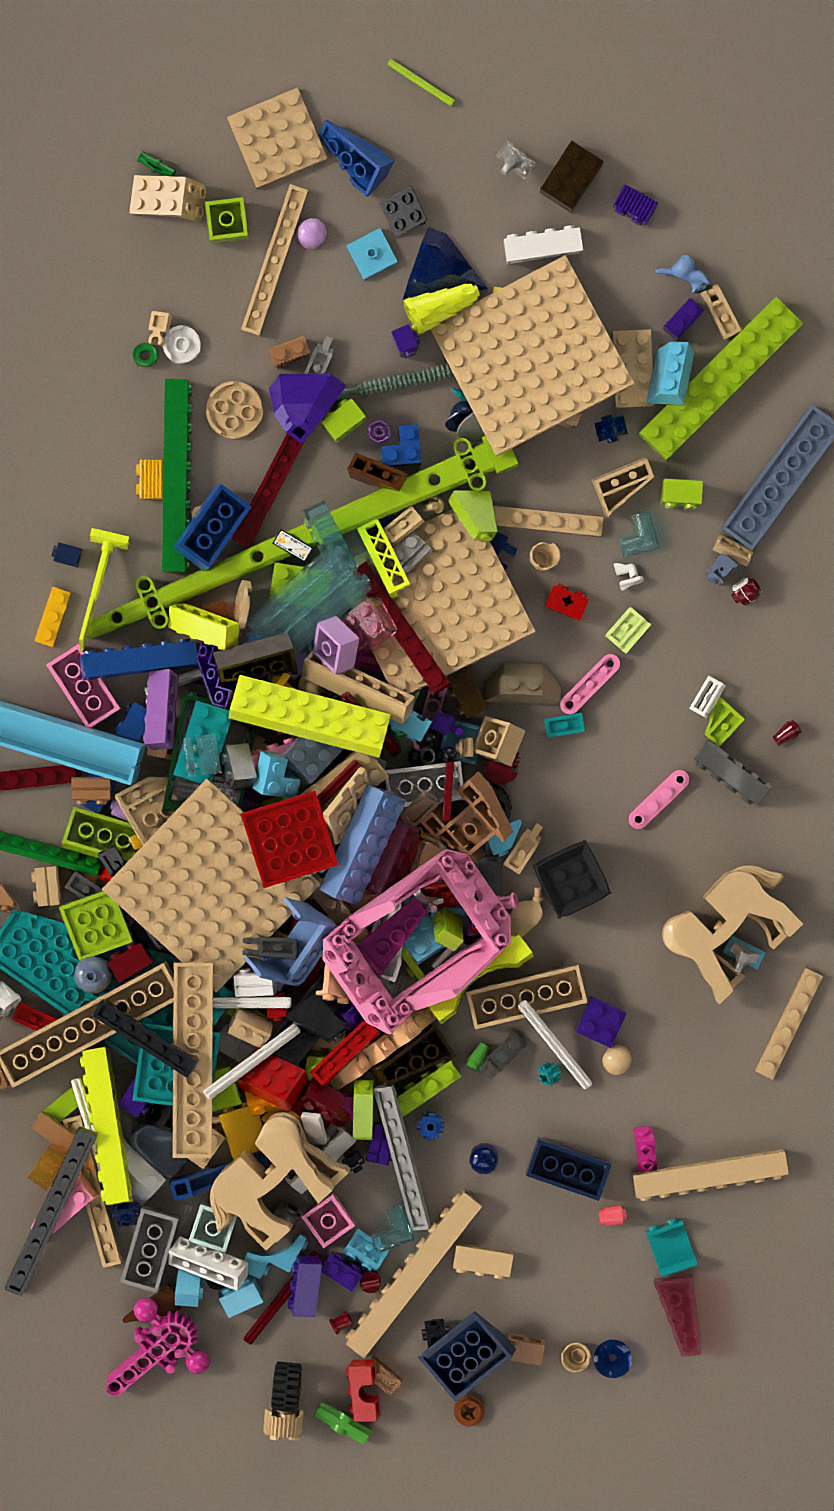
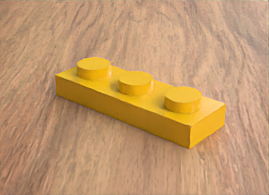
(52, 617)

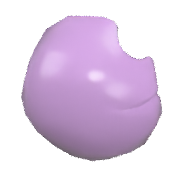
(311, 233)

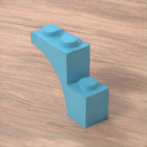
(283, 1259)

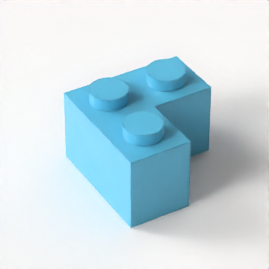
(272, 777)

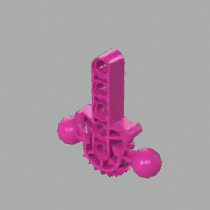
(186, 1335)

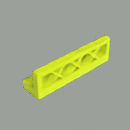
(377, 561)

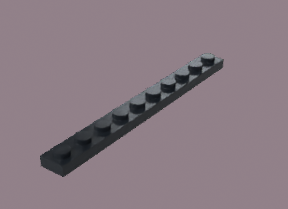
(50, 1210)

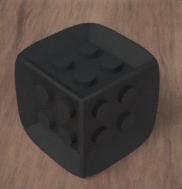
(571, 879)

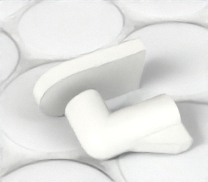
(621, 569)

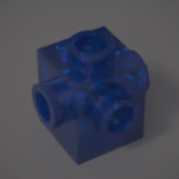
(610, 428)
(126, 1213)

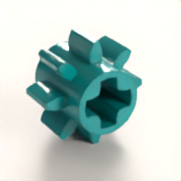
(549, 1073)

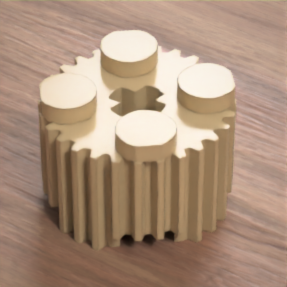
(283, 1424)

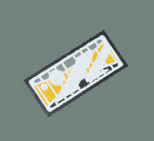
(292, 545)

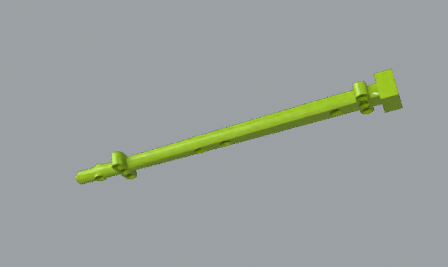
(348, 518)

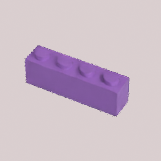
(161, 709)

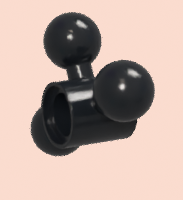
(447, 754)

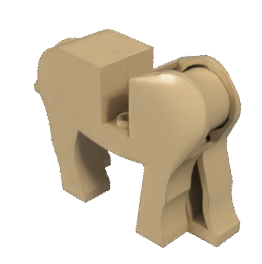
(733, 897)
(246, 1180)

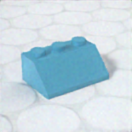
(671, 374)

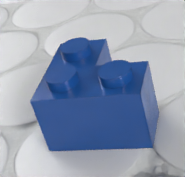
(407, 452)

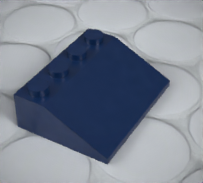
(467, 1355)

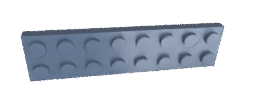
(780, 478)

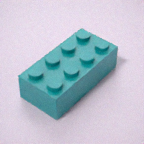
(204, 721)

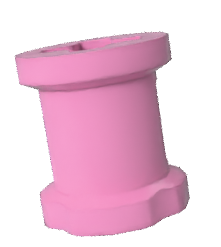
(509, 901)

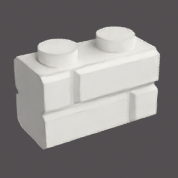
(250, 985)

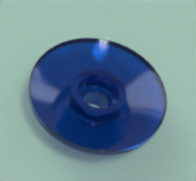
(614, 1368)

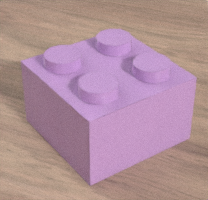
(335, 645)

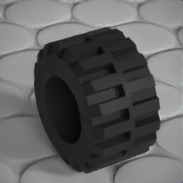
(286, 1386)

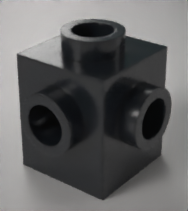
(434, 1331)

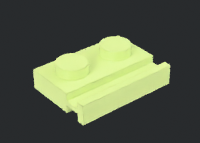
(627, 630)

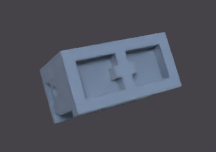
(720, 568)

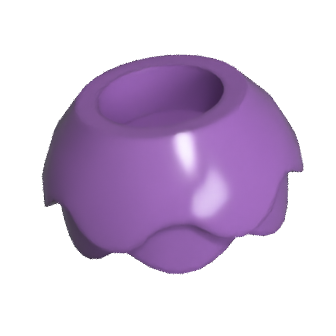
(380, 425)

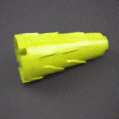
(431, 309)

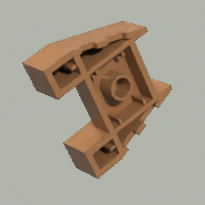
(473, 824)

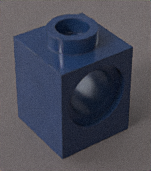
(67, 554)

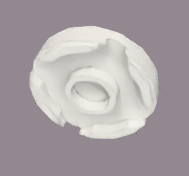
(182, 344)

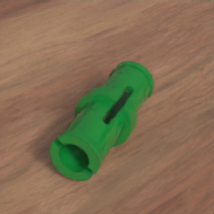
(155, 165)

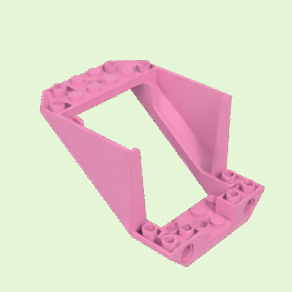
(445, 981)

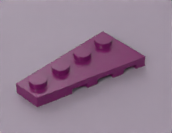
(386, 940)

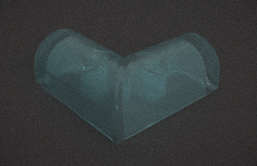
(645, 537)
(399, 1230)

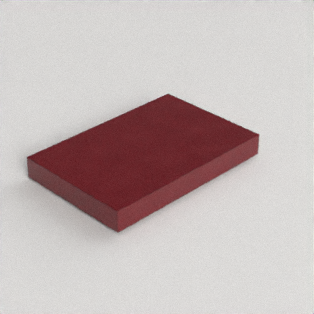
(448, 791)

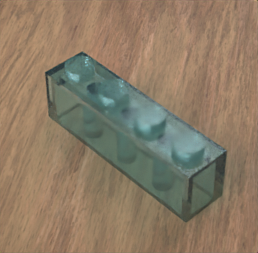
(325, 528)

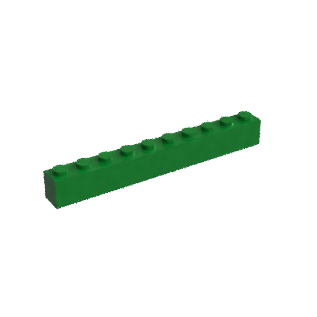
(176, 471)

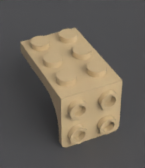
(168, 197)

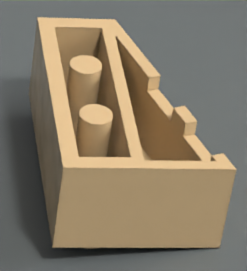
(621, 483)

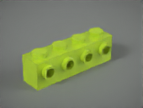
(427, 1086)

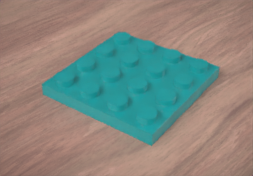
(154, 1077)

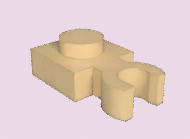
(159, 324)

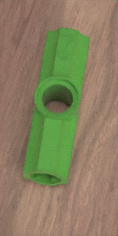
(342, 1422)

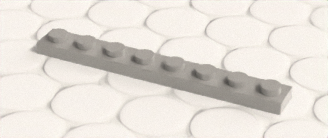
(402, 1157)

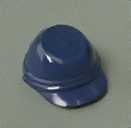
(457, 415)

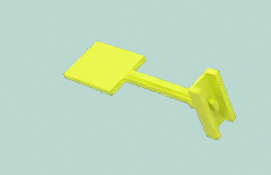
(109, 541)

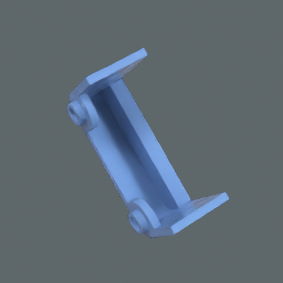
(309, 932)

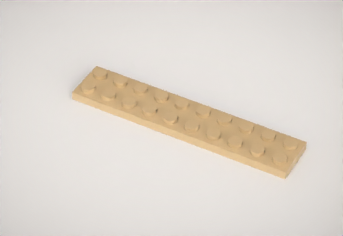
(195, 1036)

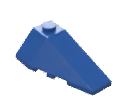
(362, 160)

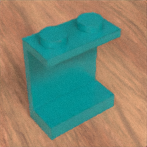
(671, 1247)

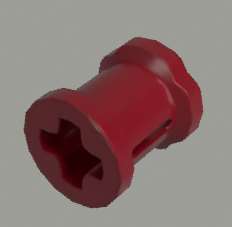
(341, 1322)

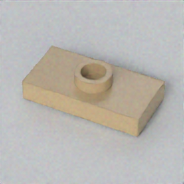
(733, 550)

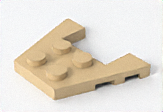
(342, 808)

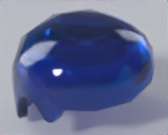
(483, 1158)

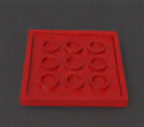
(289, 839)

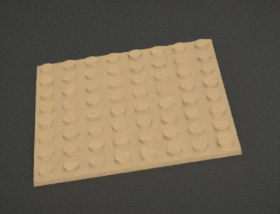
(531, 355)
(454, 603)
(201, 886)

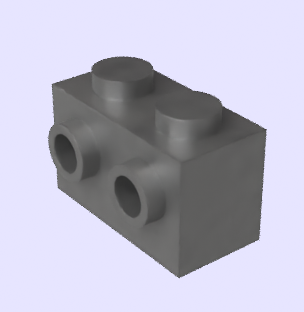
(238, 766)

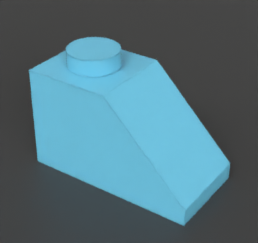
(501, 848)

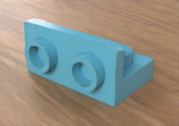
(363, 1251)

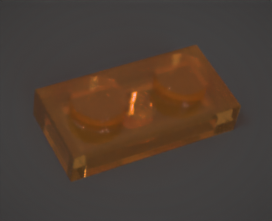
(386, 1378)

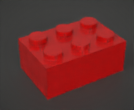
(275, 1082)

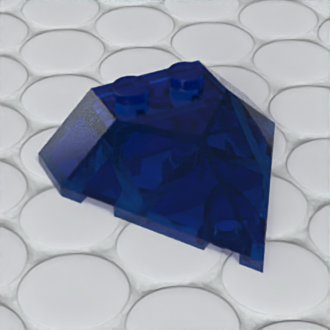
(439, 267)

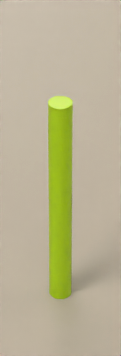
(420, 82)

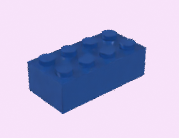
(212, 527)

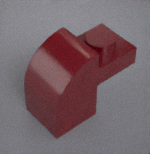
(501, 774)

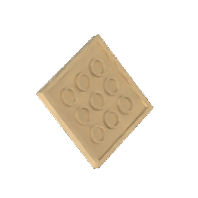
(277, 138)

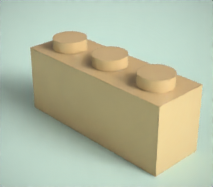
(482, 1260)

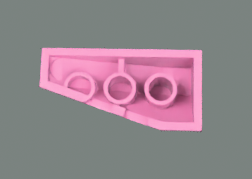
(79, 1197)

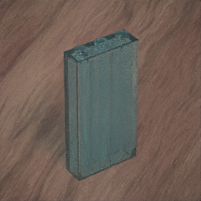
(314, 594)

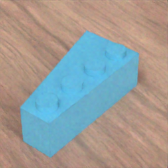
(414, 726)

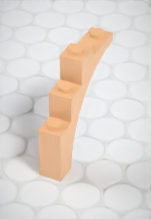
(383, 1047)

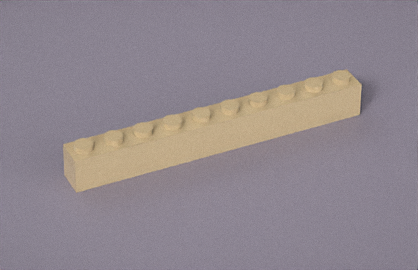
(413, 1274)

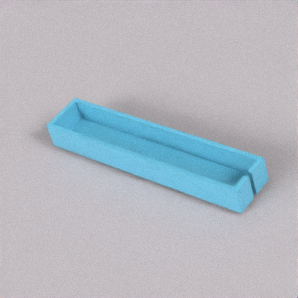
(70, 744)

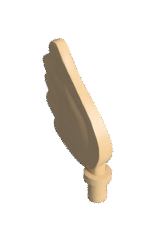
(527, 914)

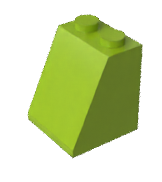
(228, 1097)

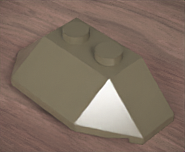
(522, 685)

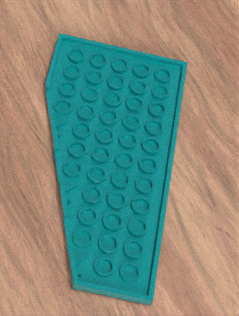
(44, 960)

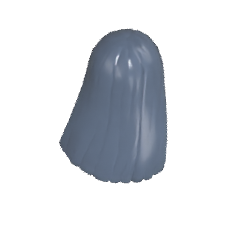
(156, 1148)

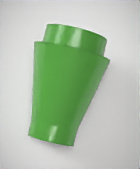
(478, 1057)

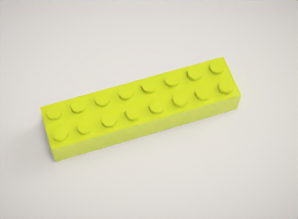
(309, 716)
(107, 1124)

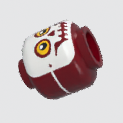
(746, 591)

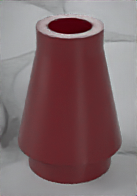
(788, 732)

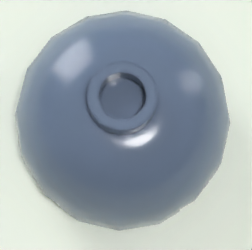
(93, 974)

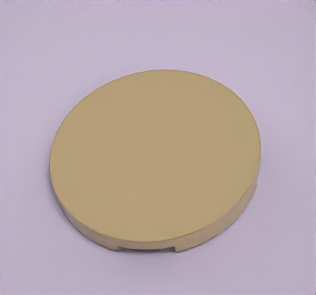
(234, 410)
(242, 605)

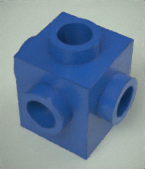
(430, 1117)

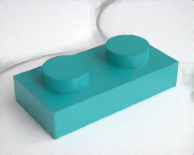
(564, 725)

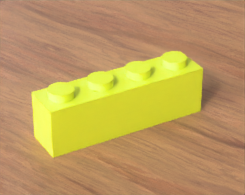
(203, 625)

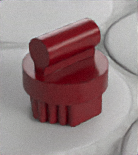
(370, 1282)

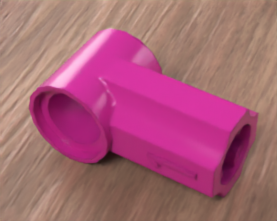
(366, 660)

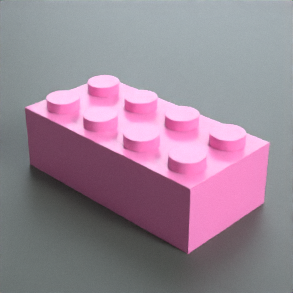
(89, 698)

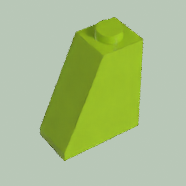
(475, 513)
(363, 1109)

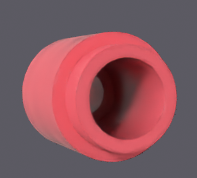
(612, 1215)

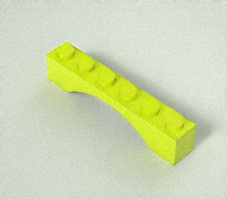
(511, 957)

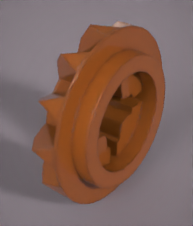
(466, 1419)

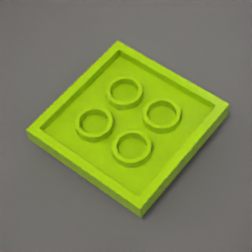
(95, 925)

